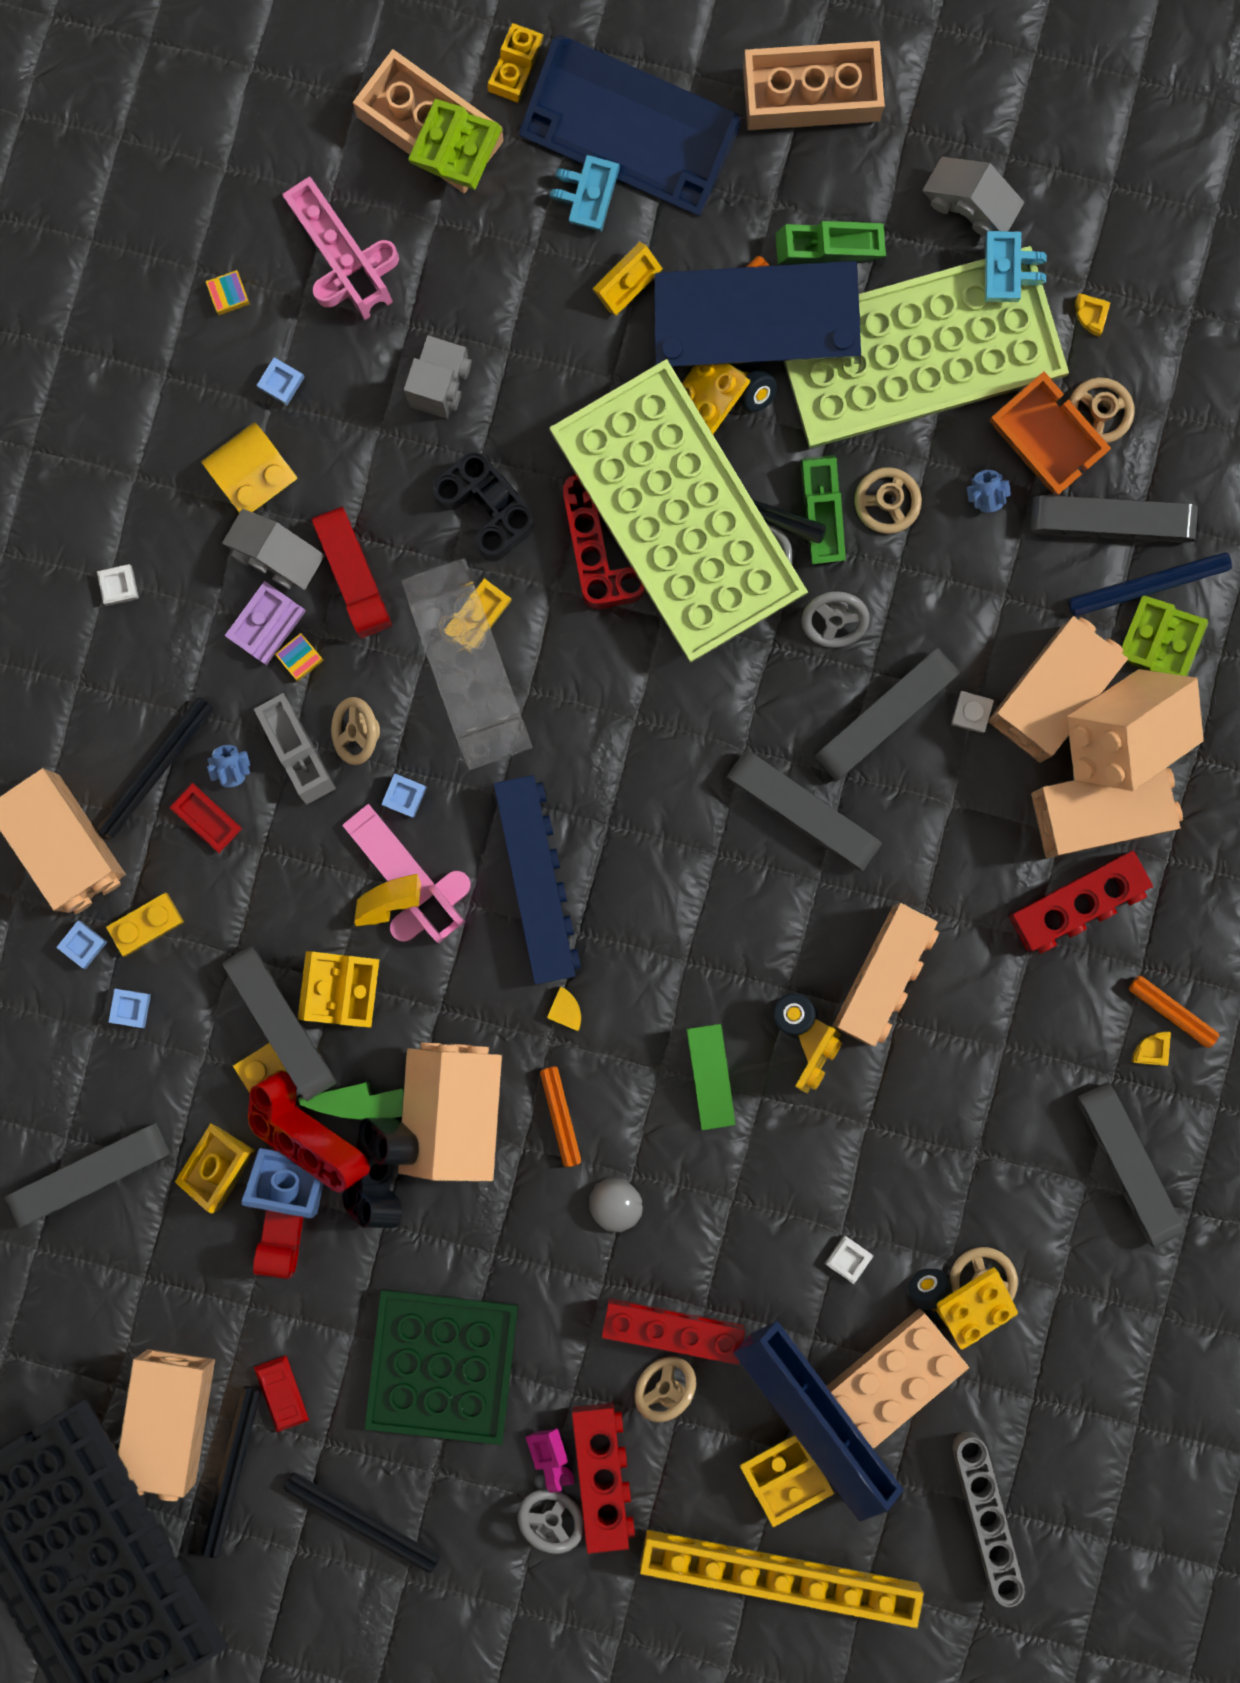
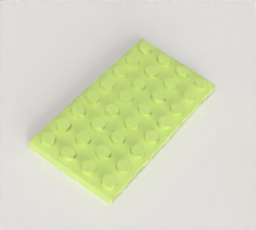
(927, 352)
(678, 511)

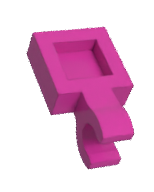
(549, 1454)

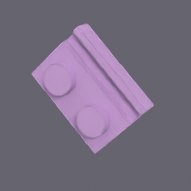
(265, 623)

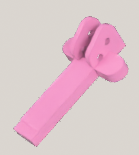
(340, 251)
(396, 862)

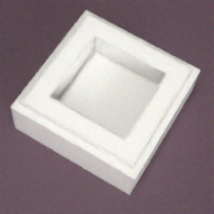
(117, 585)
(849, 1259)

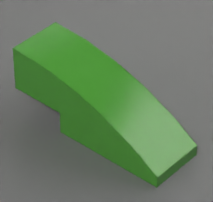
(830, 242)
(824, 506)
(711, 1076)
(357, 1103)

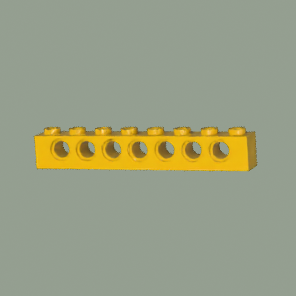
(781, 1578)

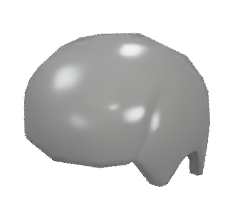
(615, 1204)

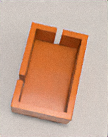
(1048, 436)

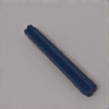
(1150, 584)

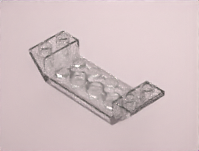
(466, 664)

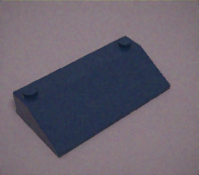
(615, 112)
(758, 314)

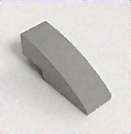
(294, 749)

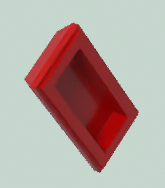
(205, 818)
(281, 1393)

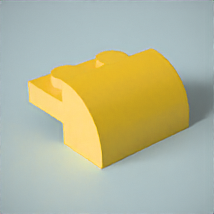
(249, 469)
(338, 989)
(786, 1480)

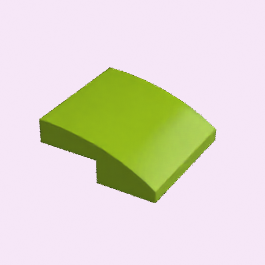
(455, 144)
(1163, 637)

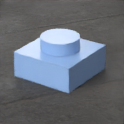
(280, 381)
(404, 795)
(81, 944)
(129, 1008)

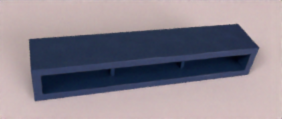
(535, 879)
(818, 1421)

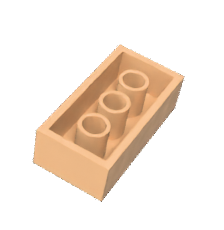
(813, 85)
(399, 100)
(885, 975)
(897, 1377)

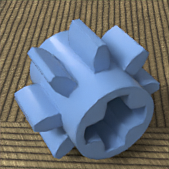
(988, 491)
(228, 766)

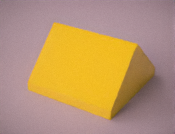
(214, 1168)

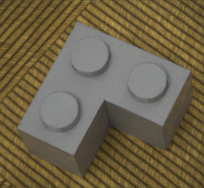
(975, 192)
(436, 377)
(273, 548)

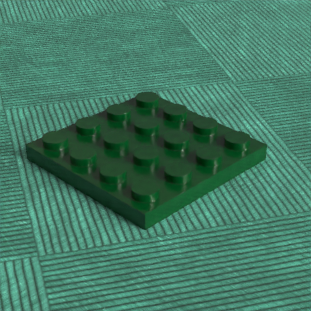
(441, 1366)

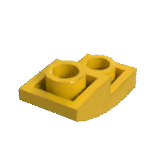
(515, 62)
(396, 894)

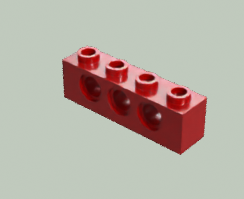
(1132, 886)
(672, 1331)
(602, 1533)

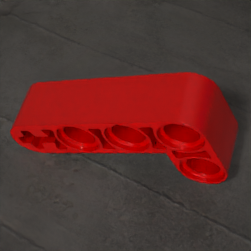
(594, 542)
(352, 573)
(300, 1137)
(280, 1245)

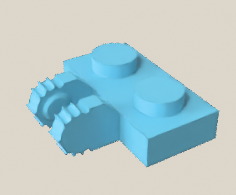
(592, 194)
(1003, 266)

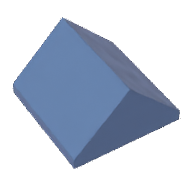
(282, 1186)

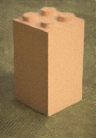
(1059, 681)
(1135, 729)
(1092, 816)
(57, 843)
(452, 1111)
(165, 1421)

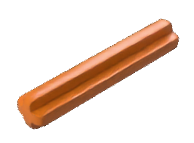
(1174, 1011)
(560, 1116)

